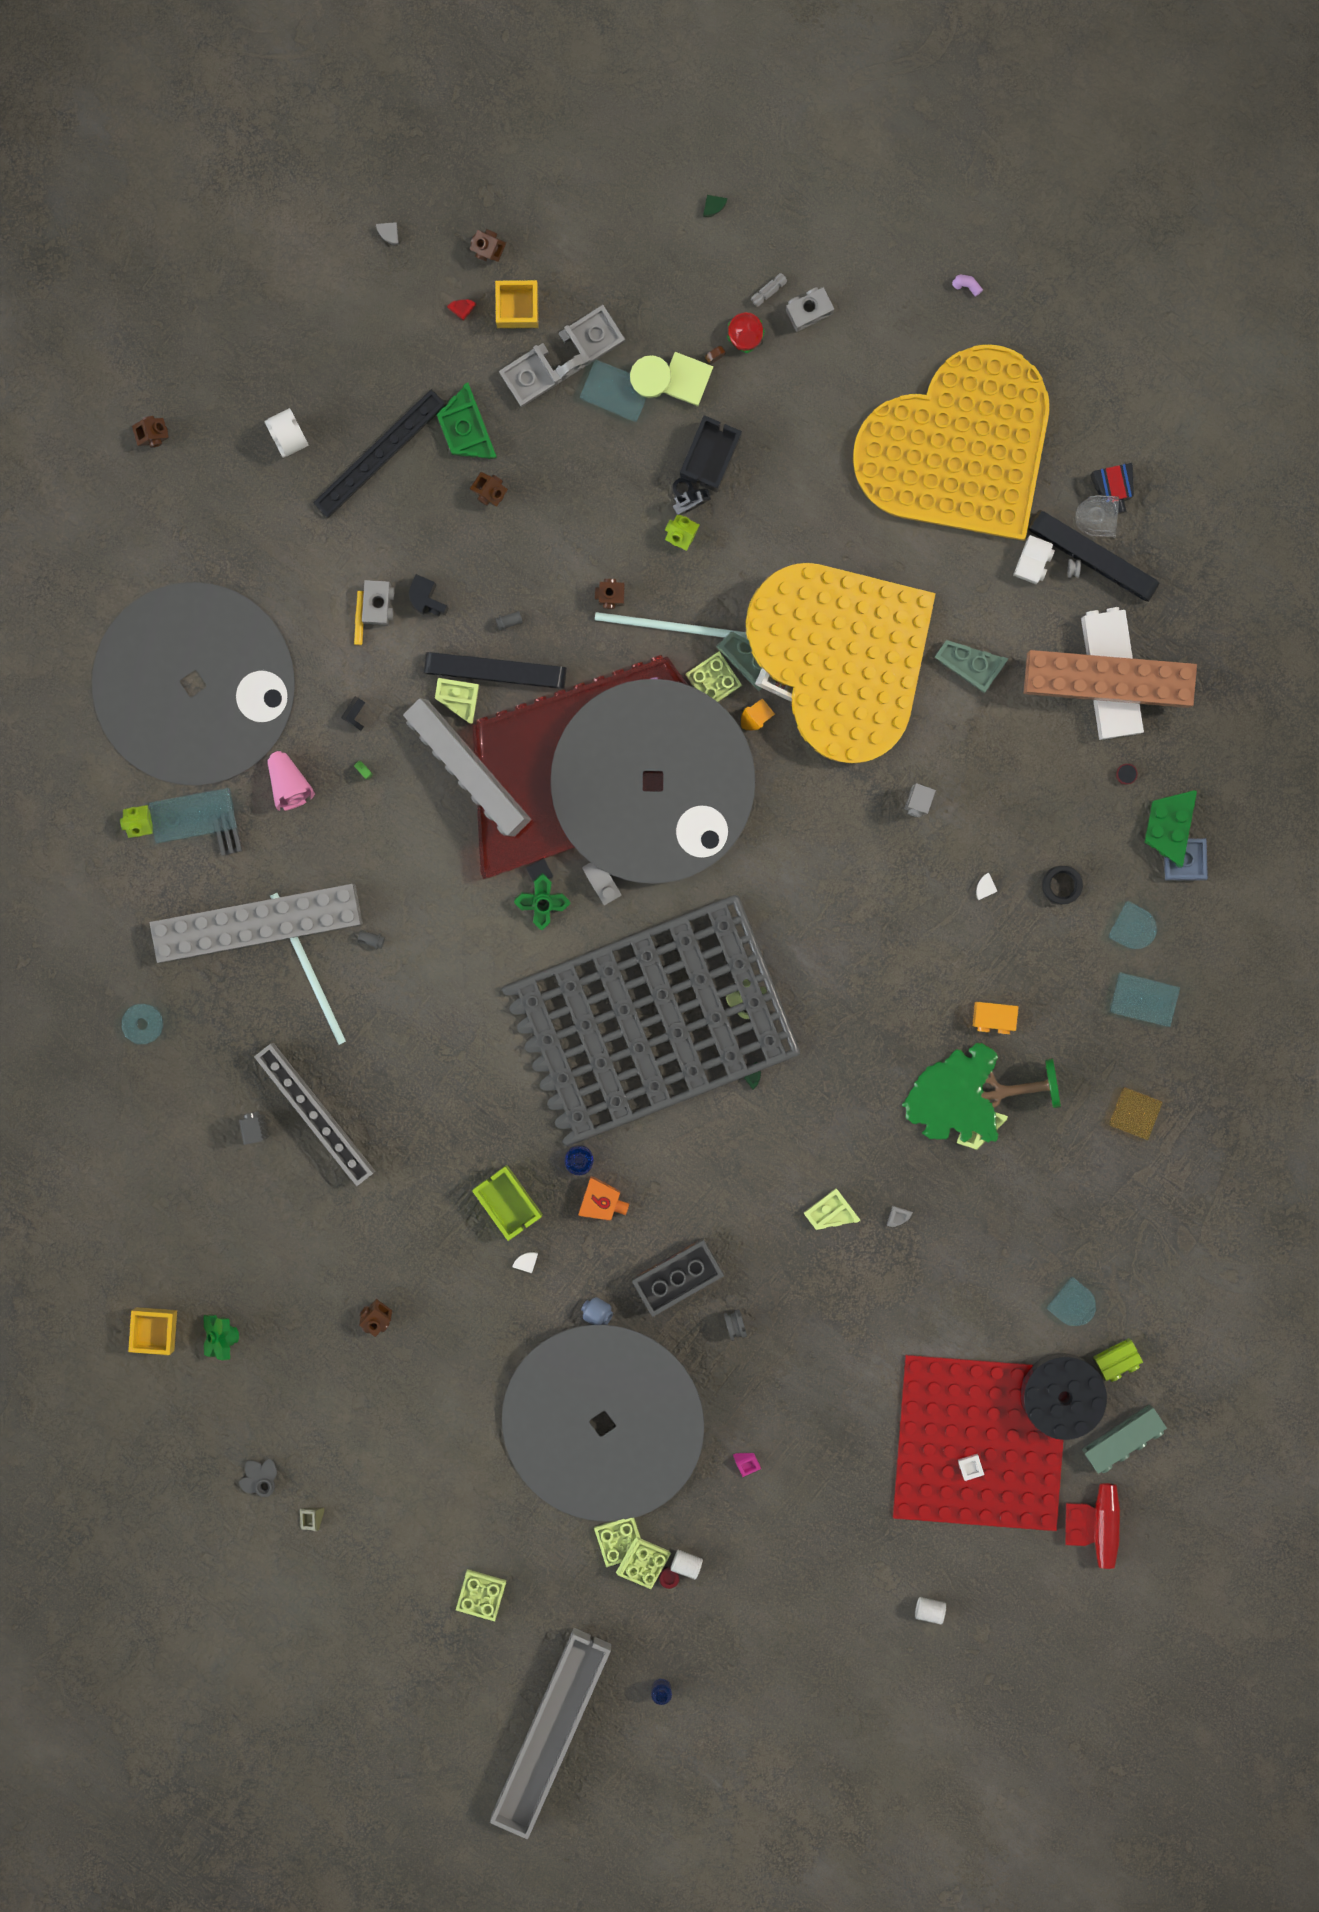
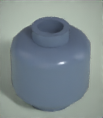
(597, 1312)

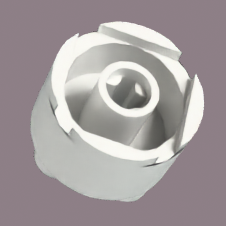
(286, 433)

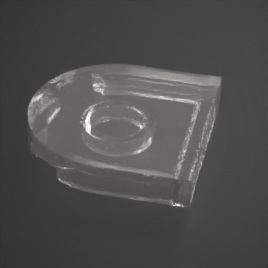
(1098, 516)

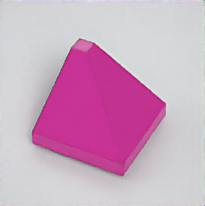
(746, 1463)

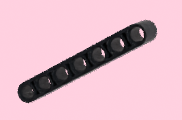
(1093, 555)
(495, 670)

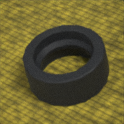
(1046, 884)

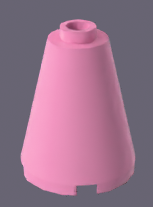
(287, 782)

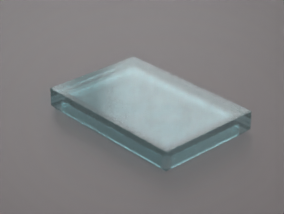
(612, 391)
(1144, 999)

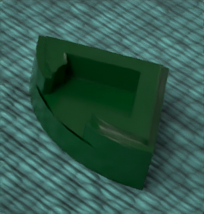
(714, 205)
(753, 1079)

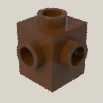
(487, 245)
(150, 431)
(489, 489)
(616, 599)
(375, 1318)

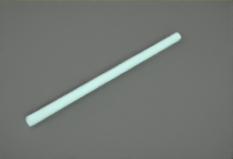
(665, 625)
(316, 986)

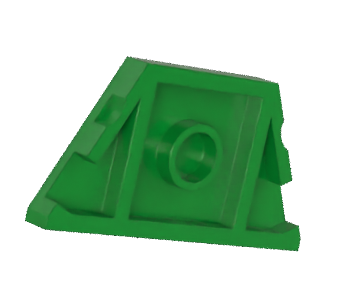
(464, 426)
(1170, 825)

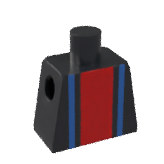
(1115, 482)

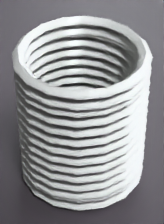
(686, 1564)
(930, 1610)

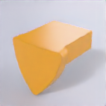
(756, 715)

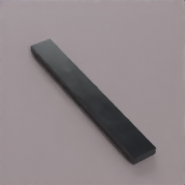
(379, 453)

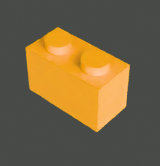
(995, 1017)

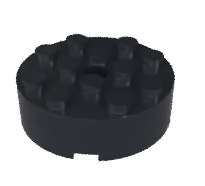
(1081, 1408)

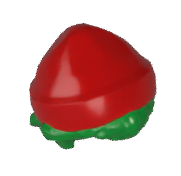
(745, 332)

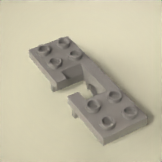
(532, 374)

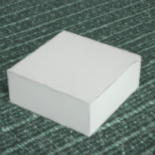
(970, 1467)

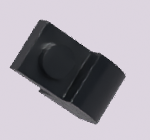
(420, 597)

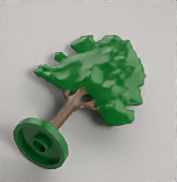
(953, 1096)

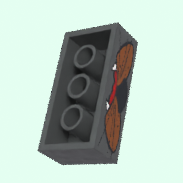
(677, 1277)

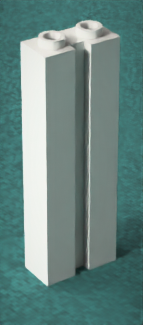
(1109, 636)

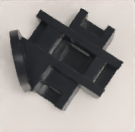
(690, 499)

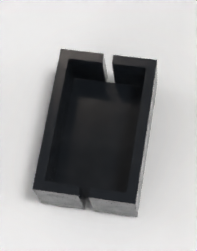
(710, 454)

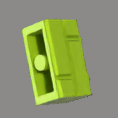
(1118, 1360)

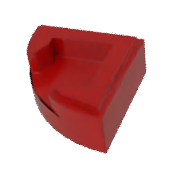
(462, 308)

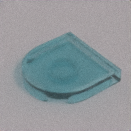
(1134, 927)
(1073, 1304)

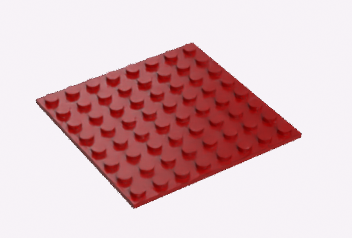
(966, 1410)

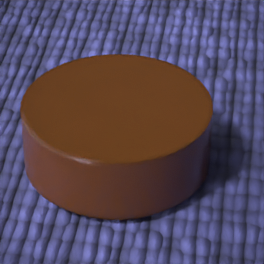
(715, 354)

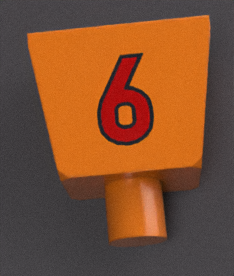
(601, 1201)

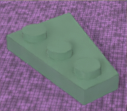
(740, 655)
(971, 664)

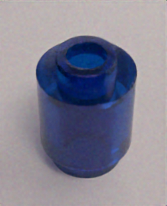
(664, 1697)

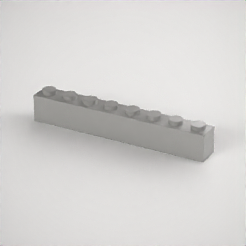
(466, 767)
(314, 1114)

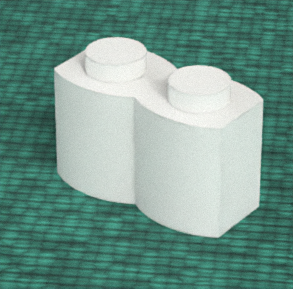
(1033, 560)

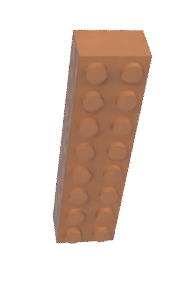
(1110, 679)

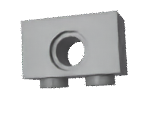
(802, 319)
(376, 590)
(919, 800)

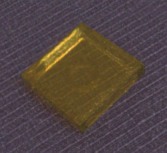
(1135, 1113)

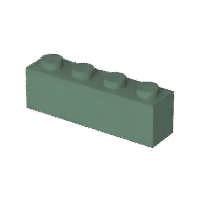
(1124, 1439)

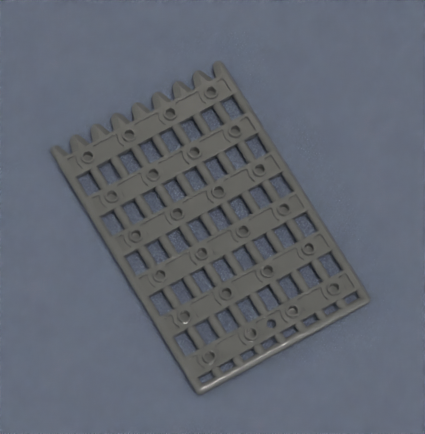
(639, 1047)

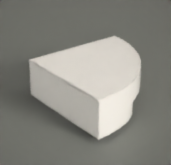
(985, 887)
(526, 1262)

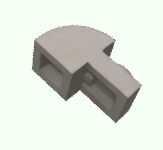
(602, 883)

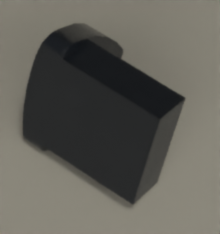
(352, 711)

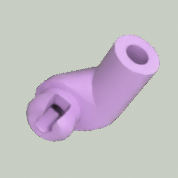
(967, 281)

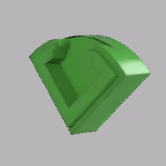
(365, 772)

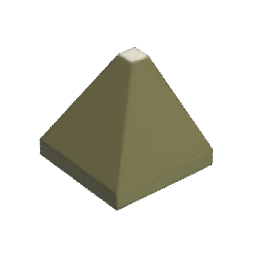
(311, 1518)

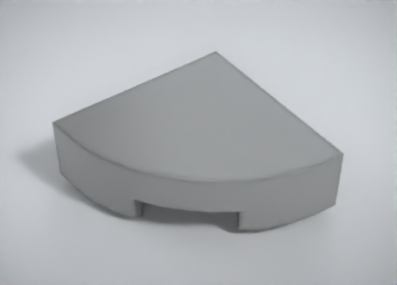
(388, 232)
(898, 1216)

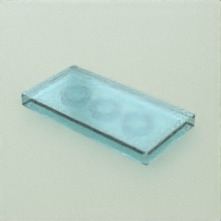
(192, 815)

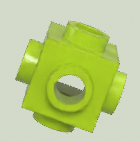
(681, 531)
(137, 821)

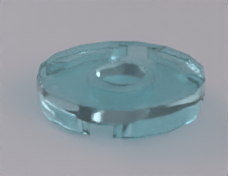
(154, 1021)

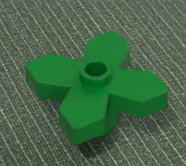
(542, 889)
(219, 1337)

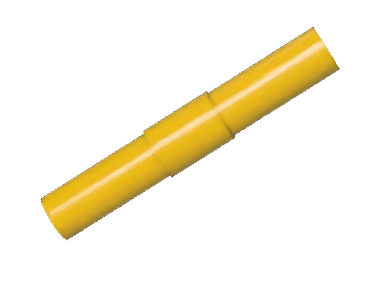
(358, 639)

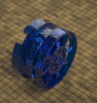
(579, 1160)

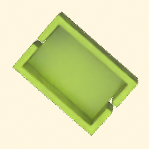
(507, 1202)

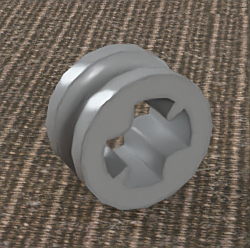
(1073, 568)

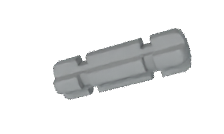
(769, 289)

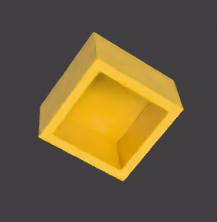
(516, 304)
(152, 1331)

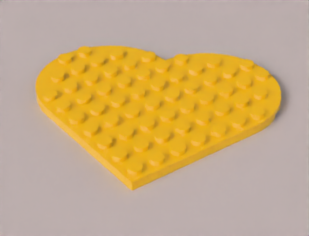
(963, 449)
(846, 651)

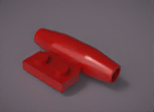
(1096, 1525)

